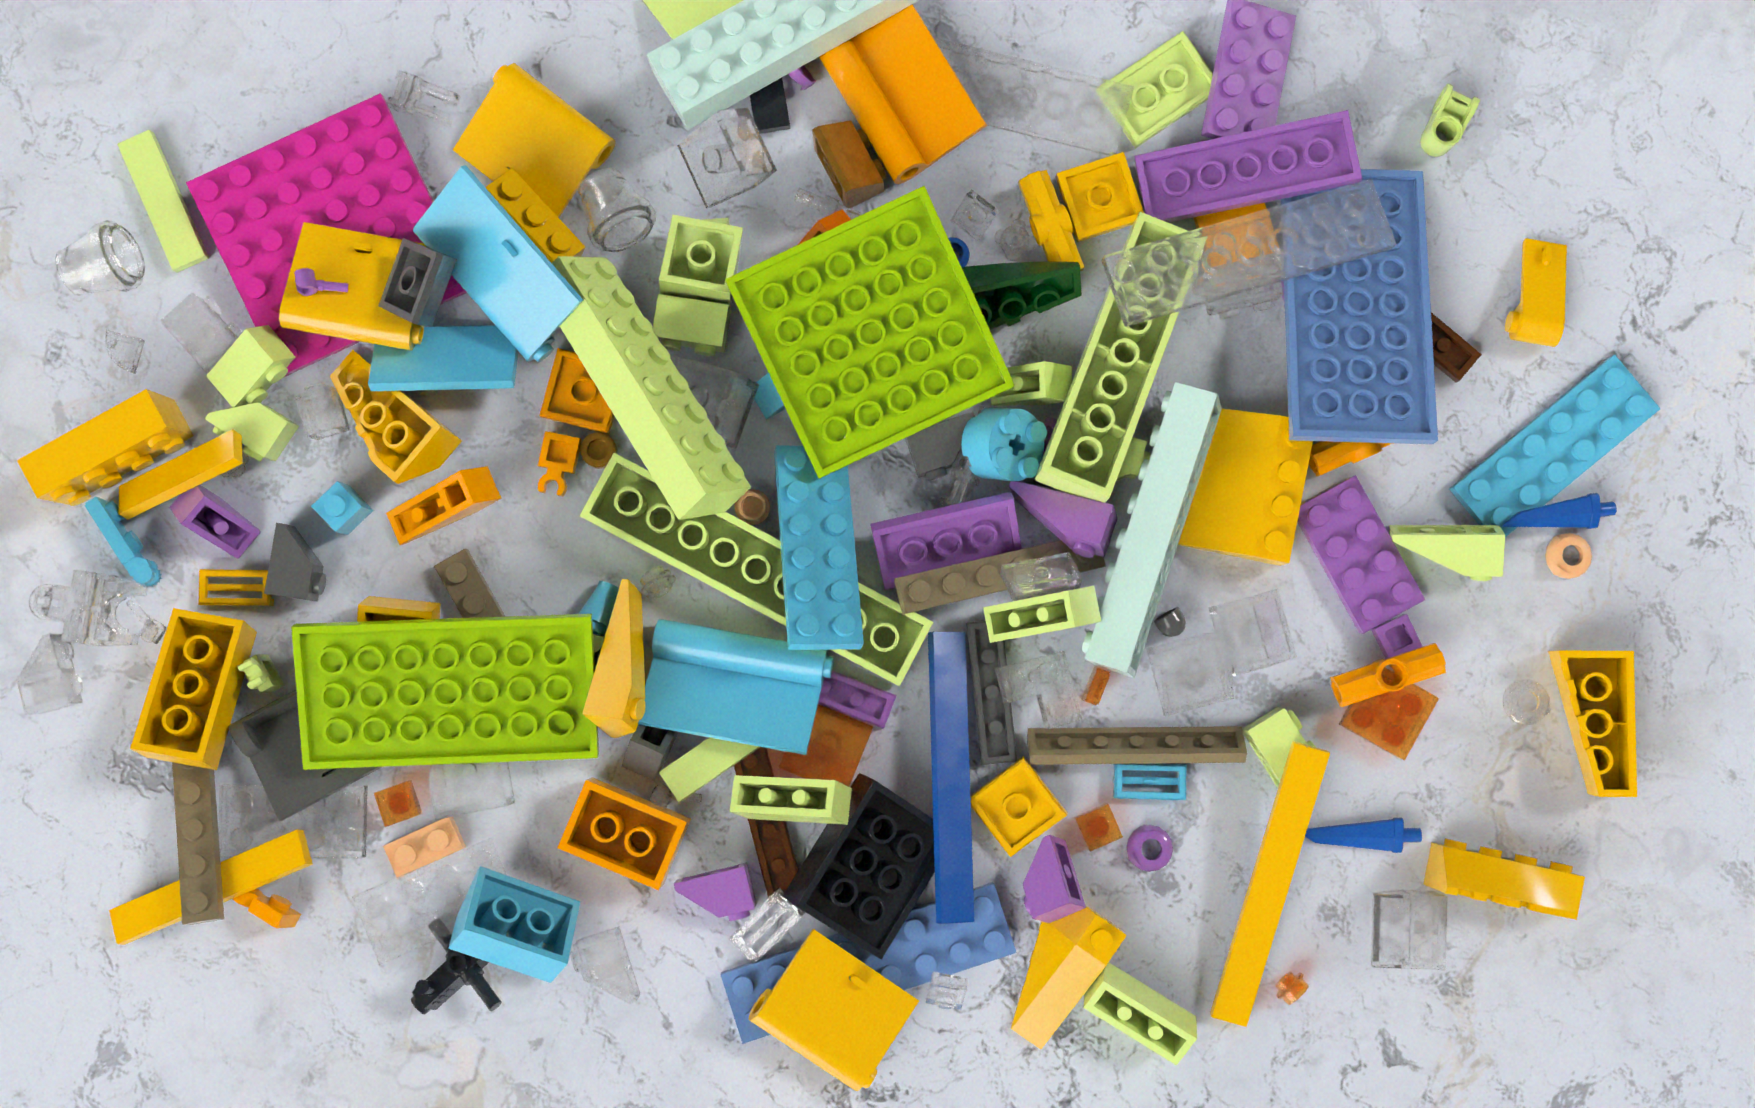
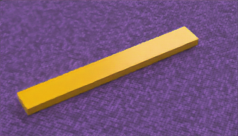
(1269, 883)

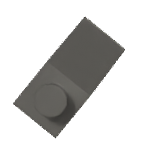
(937, 446)
(294, 567)
(648, 750)

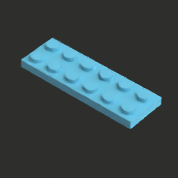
(1556, 446)
(817, 554)

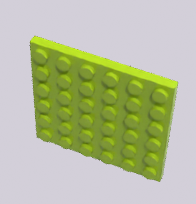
(870, 332)

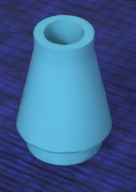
(601, 606)

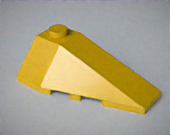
(395, 428)
(618, 683)
(1062, 969)

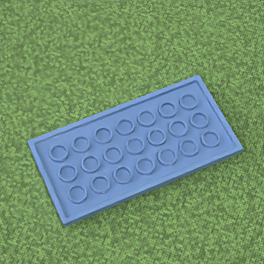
(1365, 334)

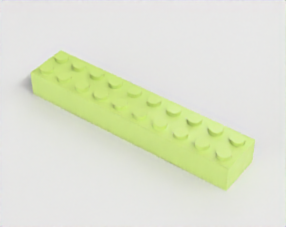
(740, 563)

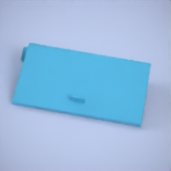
(498, 265)
(733, 686)

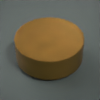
(597, 449)

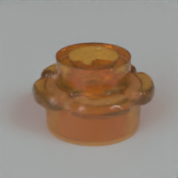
(1291, 987)

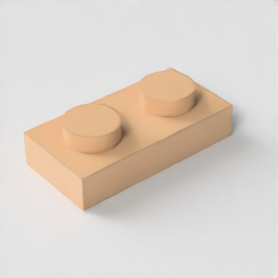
(424, 846)

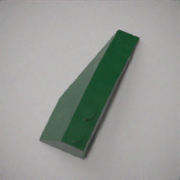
(1016, 289)

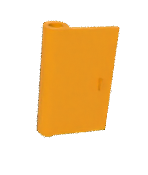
(903, 94)

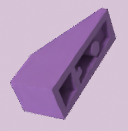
(1075, 520)

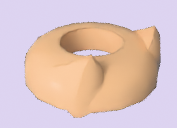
(1555, 559)

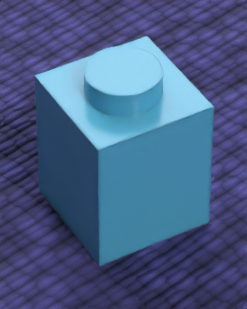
(342, 508)

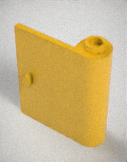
(534, 134)
(348, 314)
(832, 1019)

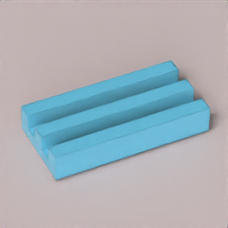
(1118, 780)

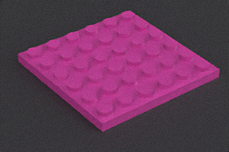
(334, 173)

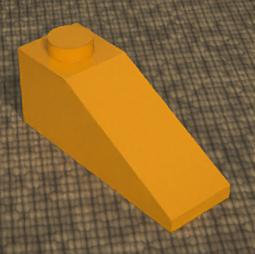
(444, 504)

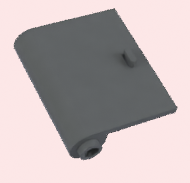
(274, 747)

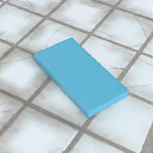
(447, 361)

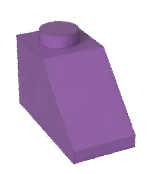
(214, 520)
(1052, 883)
(721, 891)

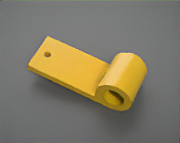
(1543, 291)

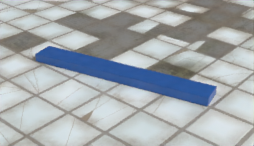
(950, 777)

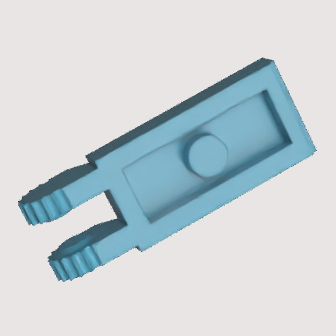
(124, 543)

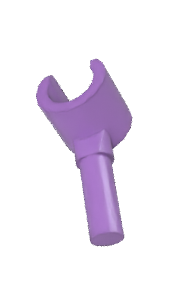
(308, 285)

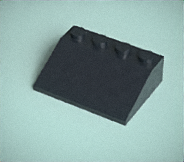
(870, 871)

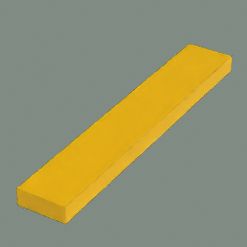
(238, 874)

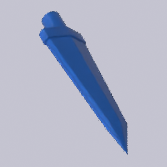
(1574, 513)
(1375, 835)

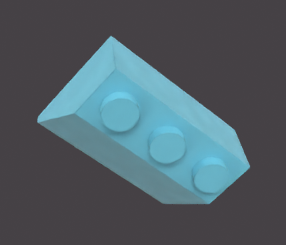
(515, 925)

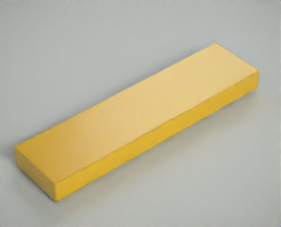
(180, 474)

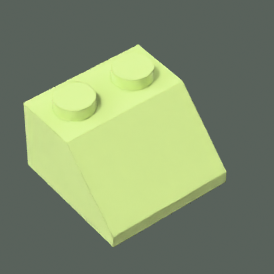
(700, 259)

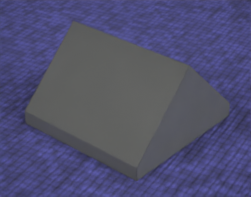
(417, 283)

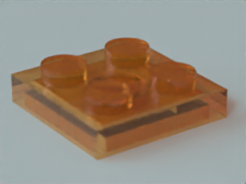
(1391, 718)

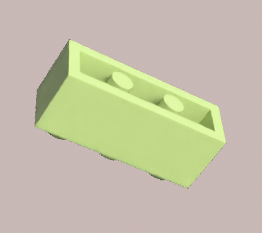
(1042, 614)
(791, 799)
(1141, 1013)

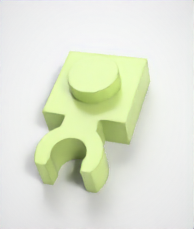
(261, 673)

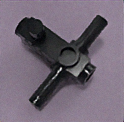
(450, 977)

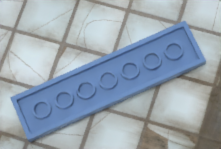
(909, 962)

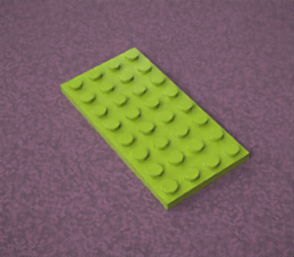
(444, 691)

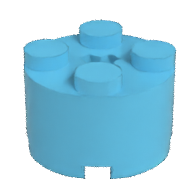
(1004, 444)

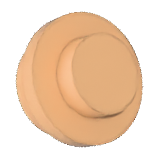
(752, 507)

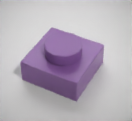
(1396, 636)

